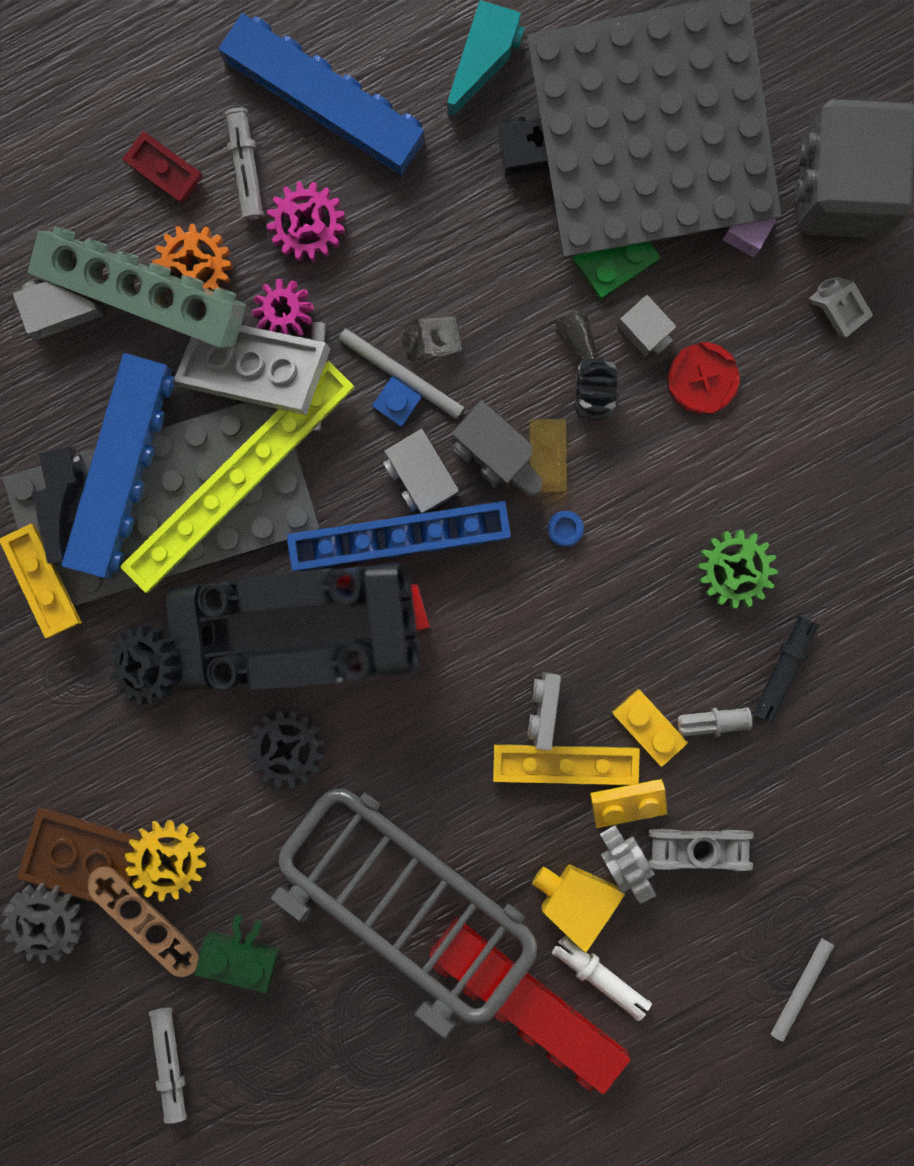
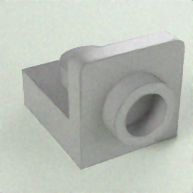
(842, 304)

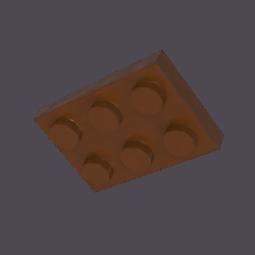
(68, 849)

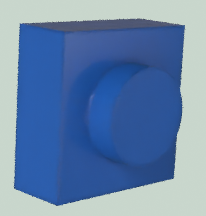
(396, 402)

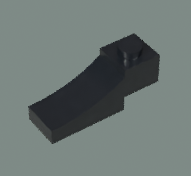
(62, 474)

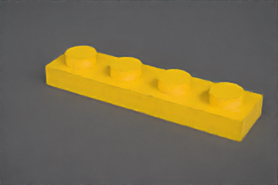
(566, 764)

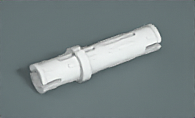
(589, 968)

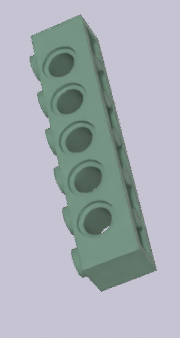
(53, 263)

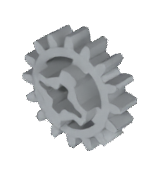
(627, 864)

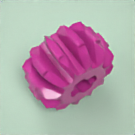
(277, 297)

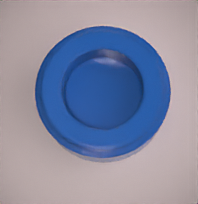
(565, 528)

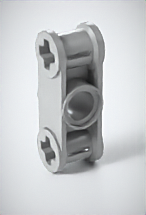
(674, 849)

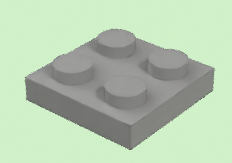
(542, 725)

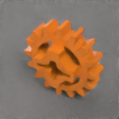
(192, 249)

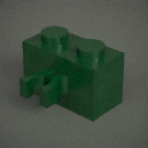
(238, 959)

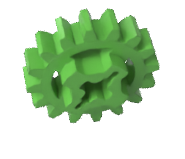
(744, 554)

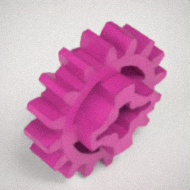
(294, 212)

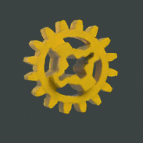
(176, 851)

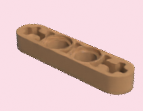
(139, 925)

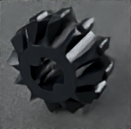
(596, 389)

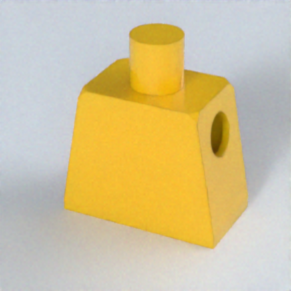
(578, 902)

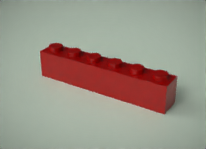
(536, 1012)

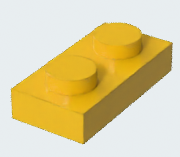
(649, 727)
(629, 803)

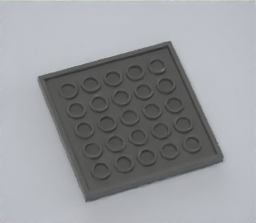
(654, 125)

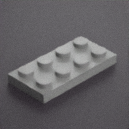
(259, 369)

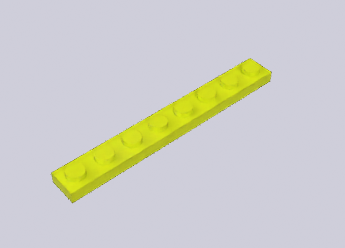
(232, 483)

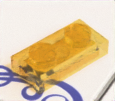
(549, 452)

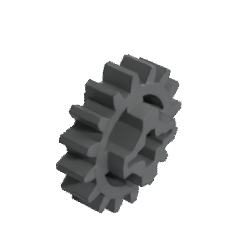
(59, 928)

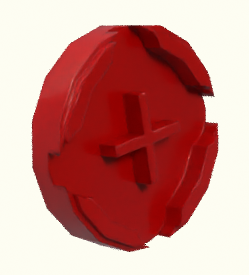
(703, 378)

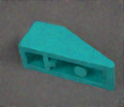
(487, 49)

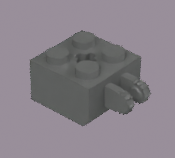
(496, 449)

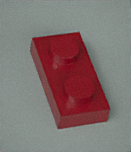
(162, 167)

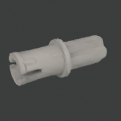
(715, 722)

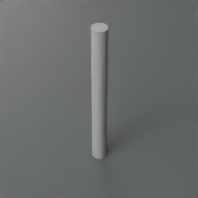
(401, 373)

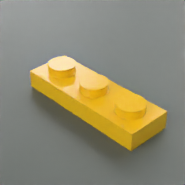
(39, 581)

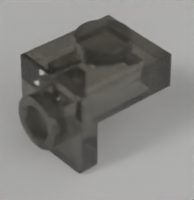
(431, 338)

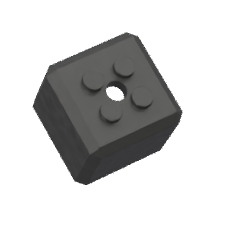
(856, 169)

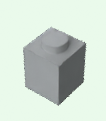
(647, 327)

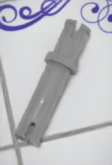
(242, 149)
(170, 1081)

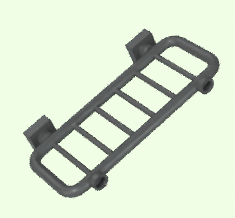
(447, 1003)

